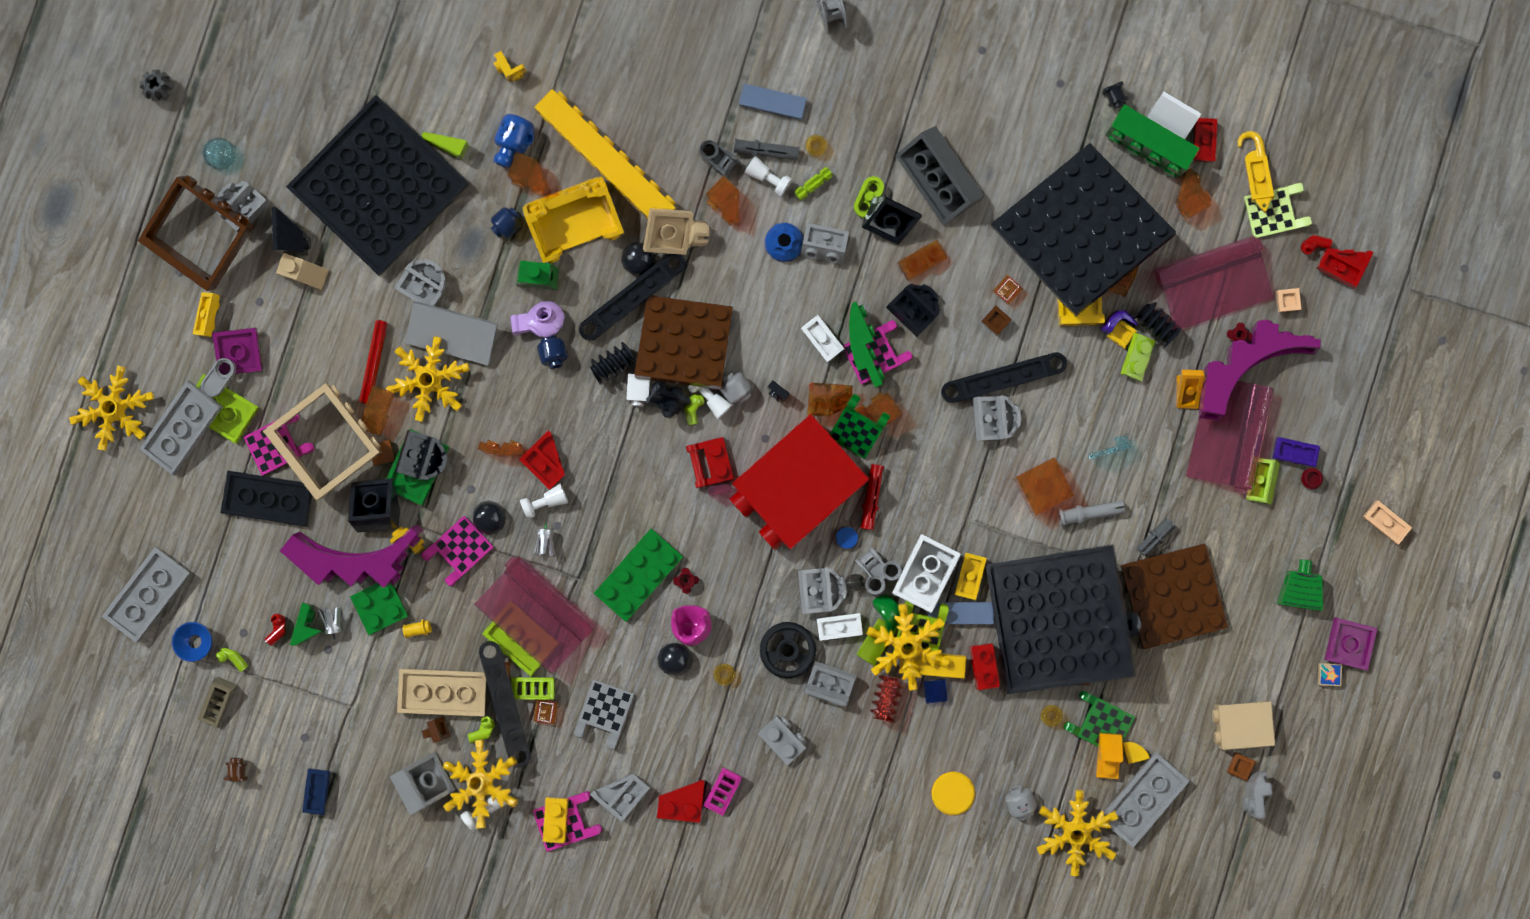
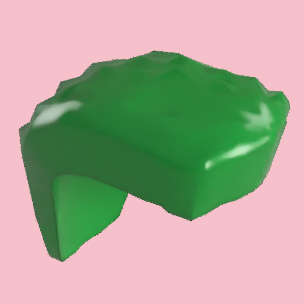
(887, 609)

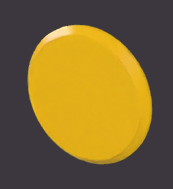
(953, 793)

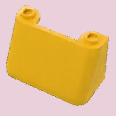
(572, 218)

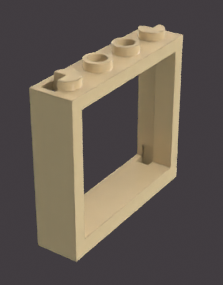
(295, 463)

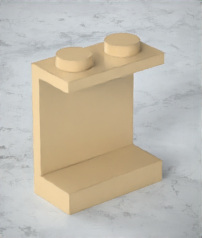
(1243, 725)

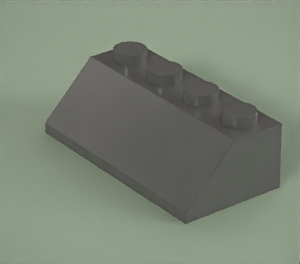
(939, 175)

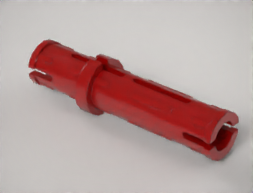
(872, 497)

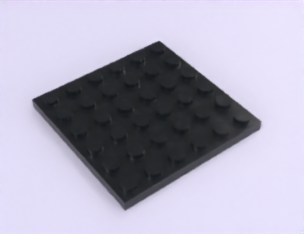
(377, 185)
(1083, 229)
(1061, 619)

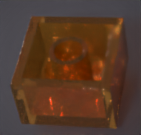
(1043, 486)

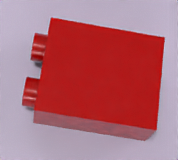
(797, 484)

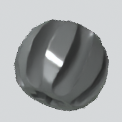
(157, 78)

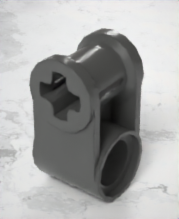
(719, 158)

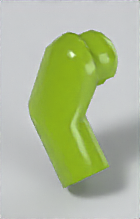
(690, 410)
(233, 656)
(485, 730)

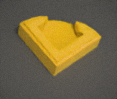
(1134, 752)

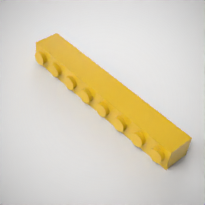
(601, 154)

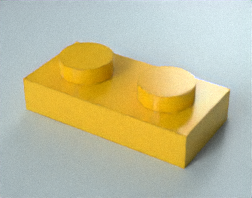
(206, 314)
(970, 576)
(555, 819)

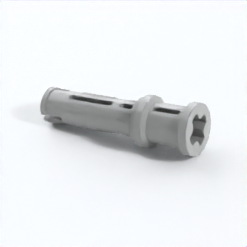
(1080, 514)

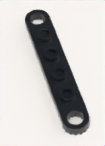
(632, 296)
(1004, 377)
(504, 703)

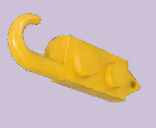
(1258, 171)

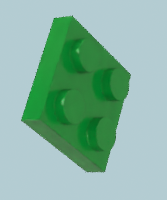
(379, 607)

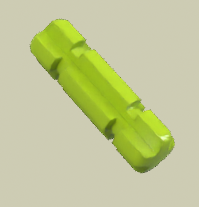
(813, 183)

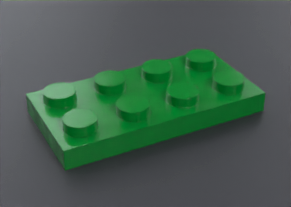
(638, 575)

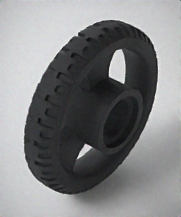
(770, 658)

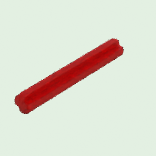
(373, 359)

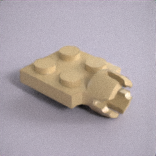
(673, 231)

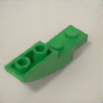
(860, 338)

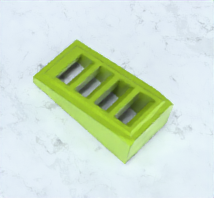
(453, 146)
(550, 687)

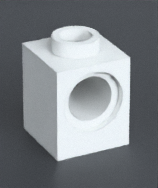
(637, 390)

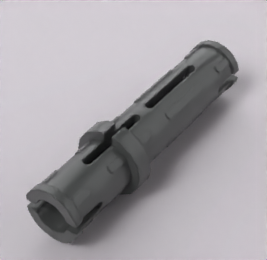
(766, 149)

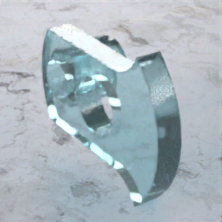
(1122, 444)

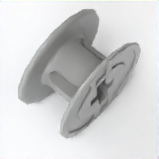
(832, 11)

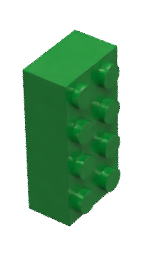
(1151, 142)

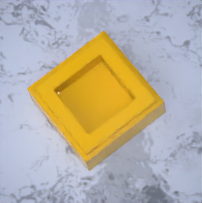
(1121, 334)

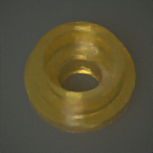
(819, 139)
(729, 669)
(1058, 715)

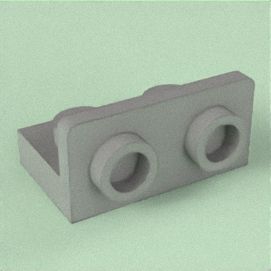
(824, 243)
(782, 739)

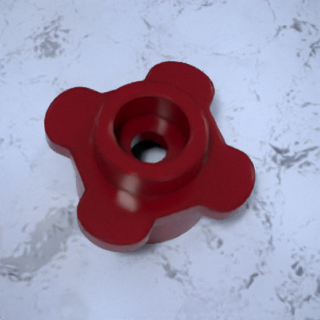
(1240, 328)
(685, 574)

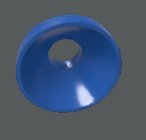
(781, 253)
(181, 643)

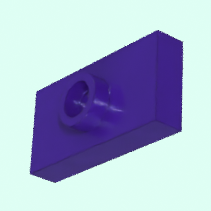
(1296, 452)

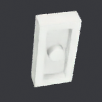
(822, 338)
(839, 626)

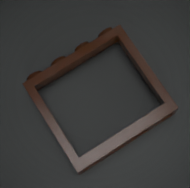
(171, 256)

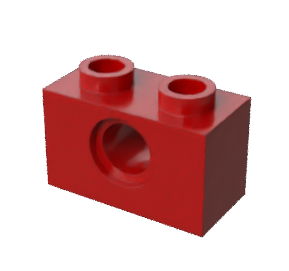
(984, 666)

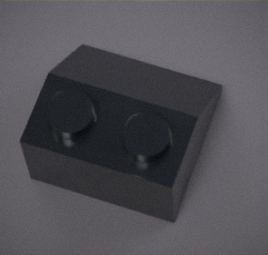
(374, 505)

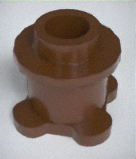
(236, 770)

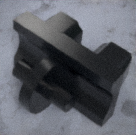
(668, 401)

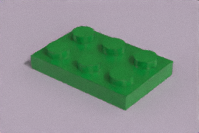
(411, 487)

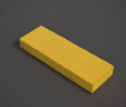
(955, 668)

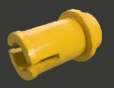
(419, 628)

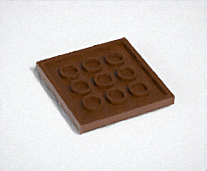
(683, 342)
(1174, 596)

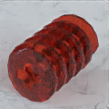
(887, 698)

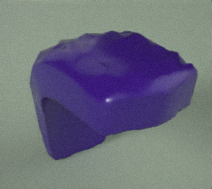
(1114, 318)

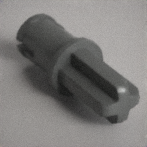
(1156, 537)

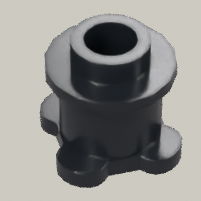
(1115, 95)

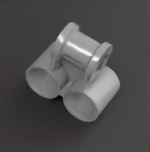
(876, 569)

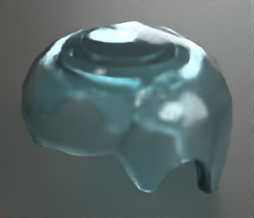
(219, 153)

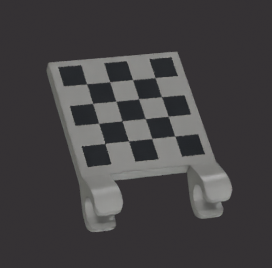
(605, 709)

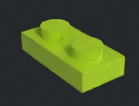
(1137, 357)

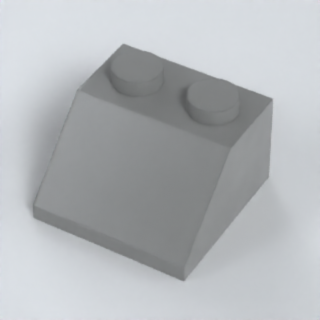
(422, 783)

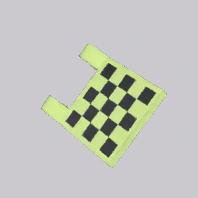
(1279, 214)

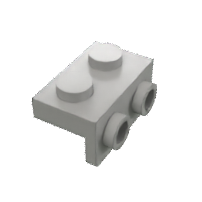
(830, 684)

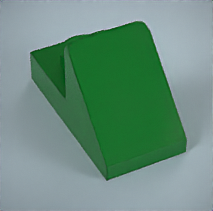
(302, 630)

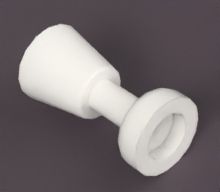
(760, 171)
(716, 403)
(553, 497)
(471, 822)

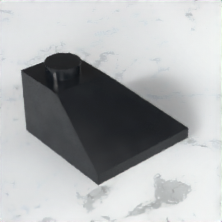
(288, 236)

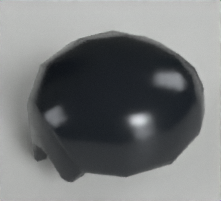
(636, 260)
(488, 517)
(675, 659)

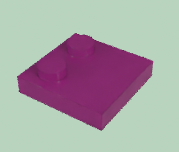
(240, 347)
(1350, 643)

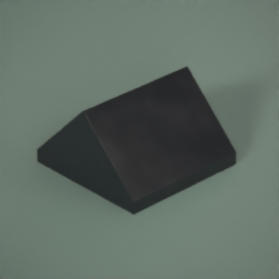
(890, 219)

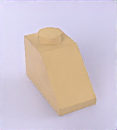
(302, 271)

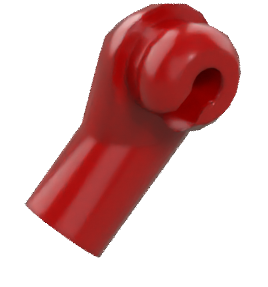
(1314, 242)
(279, 629)

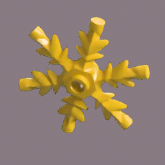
(421, 382)
(105, 404)
(907, 654)
(480, 784)
(1077, 840)

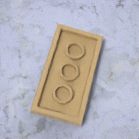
(442, 692)

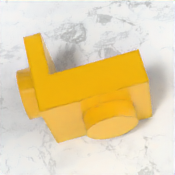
(503, 67)
(400, 532)

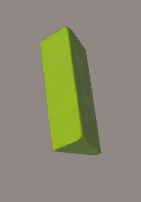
(1264, 481)
(869, 650)

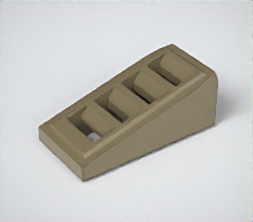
(224, 685)

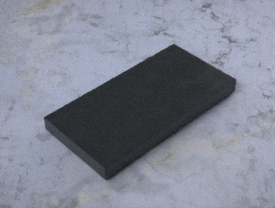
(266, 498)

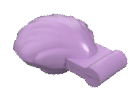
(542, 320)

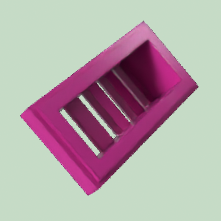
(730, 774)

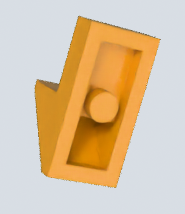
(1189, 388)
(1109, 755)

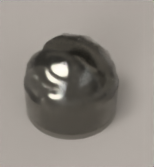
(855, 582)

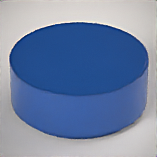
(846, 537)

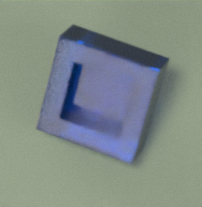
(935, 691)

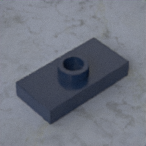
(316, 791)

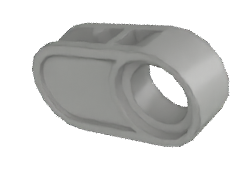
(215, 381)

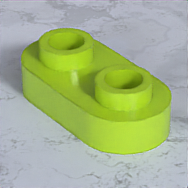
(866, 196)

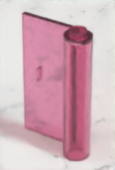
(1215, 282)
(1231, 447)
(535, 614)

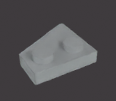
(621, 795)

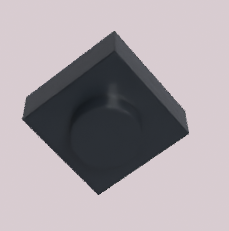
(777, 391)

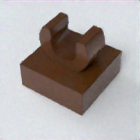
(436, 730)

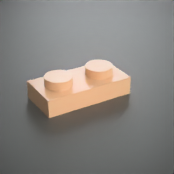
(1387, 522)

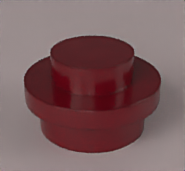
(1311, 478)

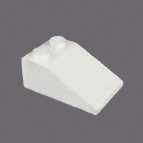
(926, 573)

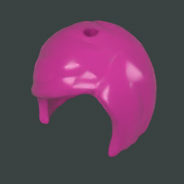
(691, 624)

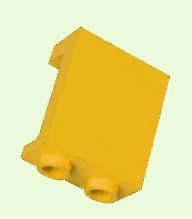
(1089, 317)

